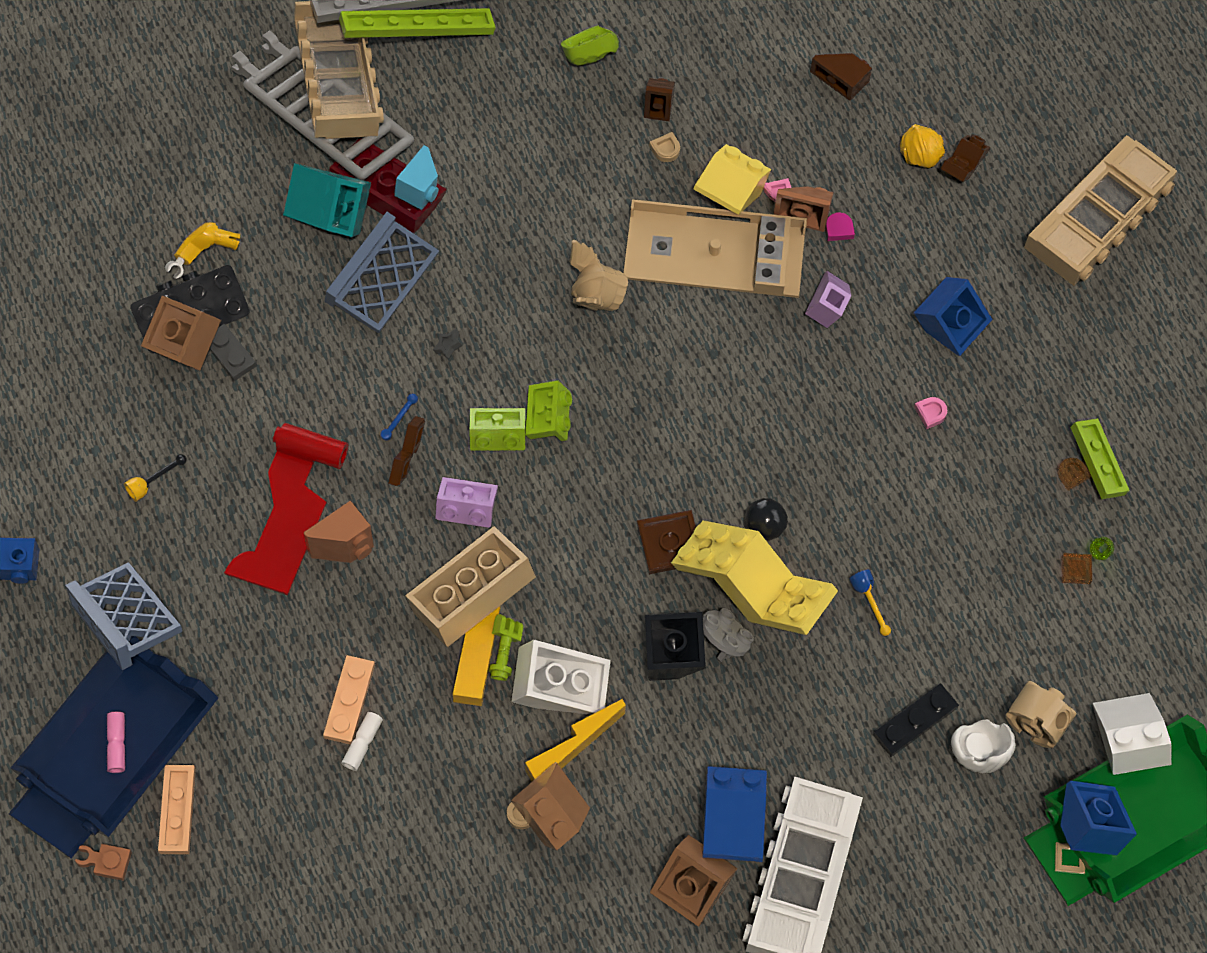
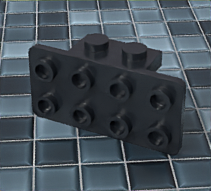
(209, 292)

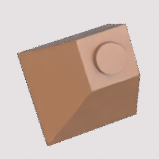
(805, 203)

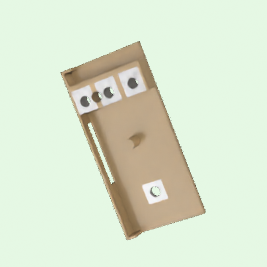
(715, 250)

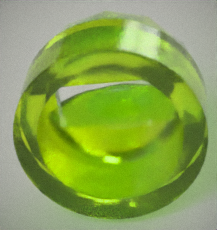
(1097, 544)

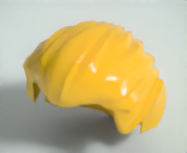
(922, 146)

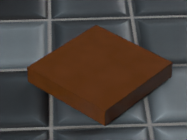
(663, 538)

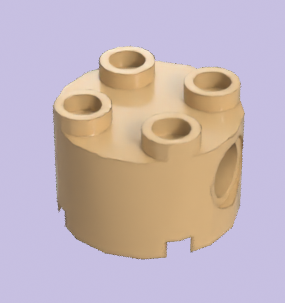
(1041, 714)

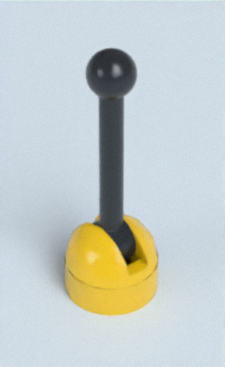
(138, 487)

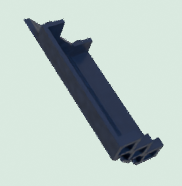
(67, 760)

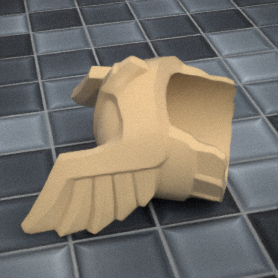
(597, 284)

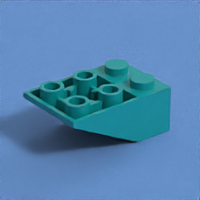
(327, 200)

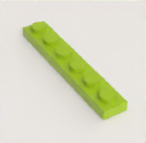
(416, 22)

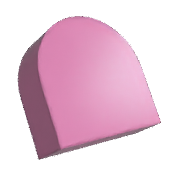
(931, 411)

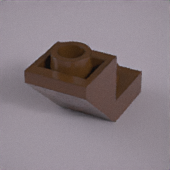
(966, 157)

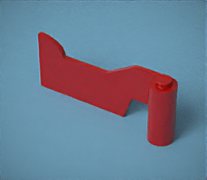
(294, 509)

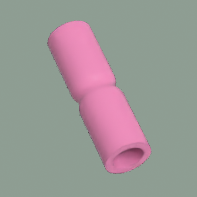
(115, 739)

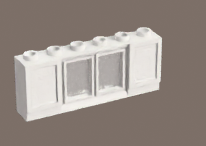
(803, 869)

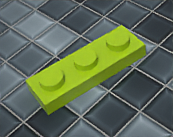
(1099, 459)

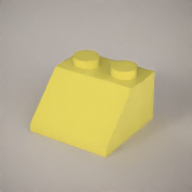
(733, 179)

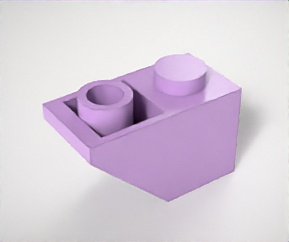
(829, 300)

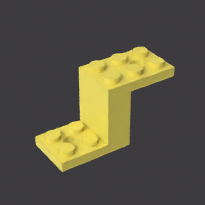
(754, 577)

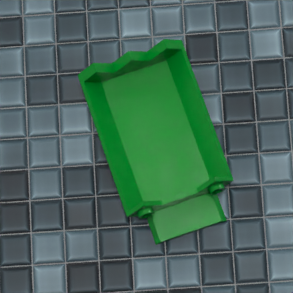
(1165, 810)

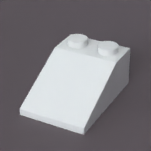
(560, 679)
(1133, 733)

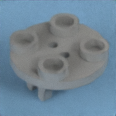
(726, 633)

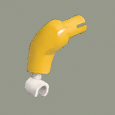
(201, 239)

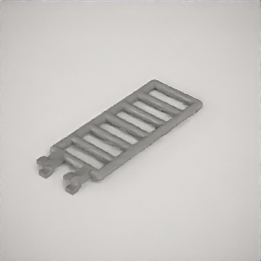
(284, 56)

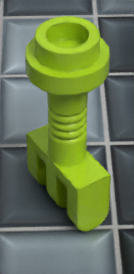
(509, 632)

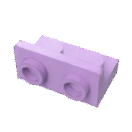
(466, 502)

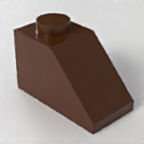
(842, 72)
(659, 99)

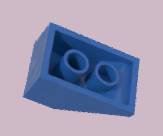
(734, 814)

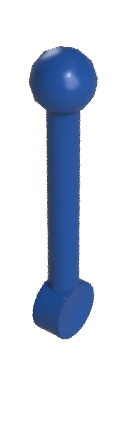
(386, 434)

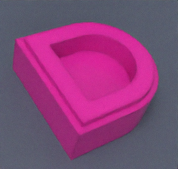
(839, 227)

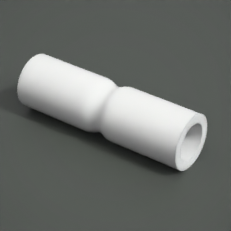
(363, 738)

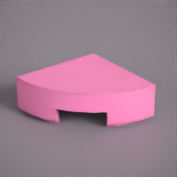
(772, 187)

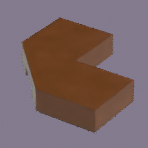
(402, 461)

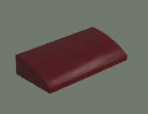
(382, 190)

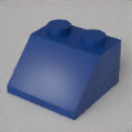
(953, 314)
(1095, 819)

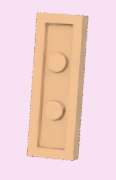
(349, 700)
(176, 809)

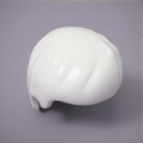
(983, 746)

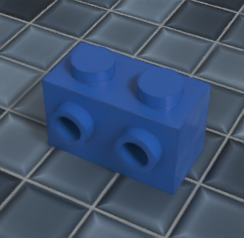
(18, 559)

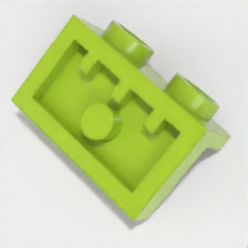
(548, 411)
(497, 429)

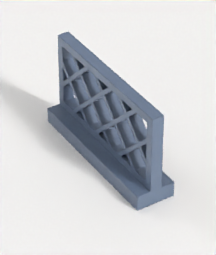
(362, 260)
(103, 622)

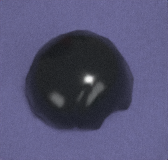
(766, 517)

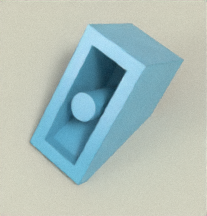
(418, 180)

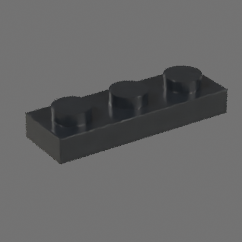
(915, 720)

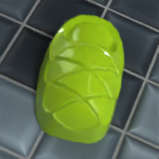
(590, 45)

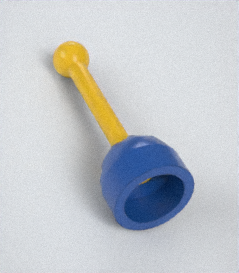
(863, 583)

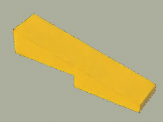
(475, 662)
(583, 734)

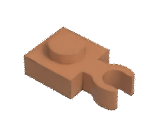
(108, 862)

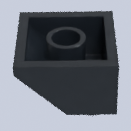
(674, 645)

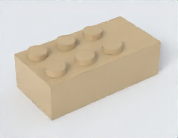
(470, 586)

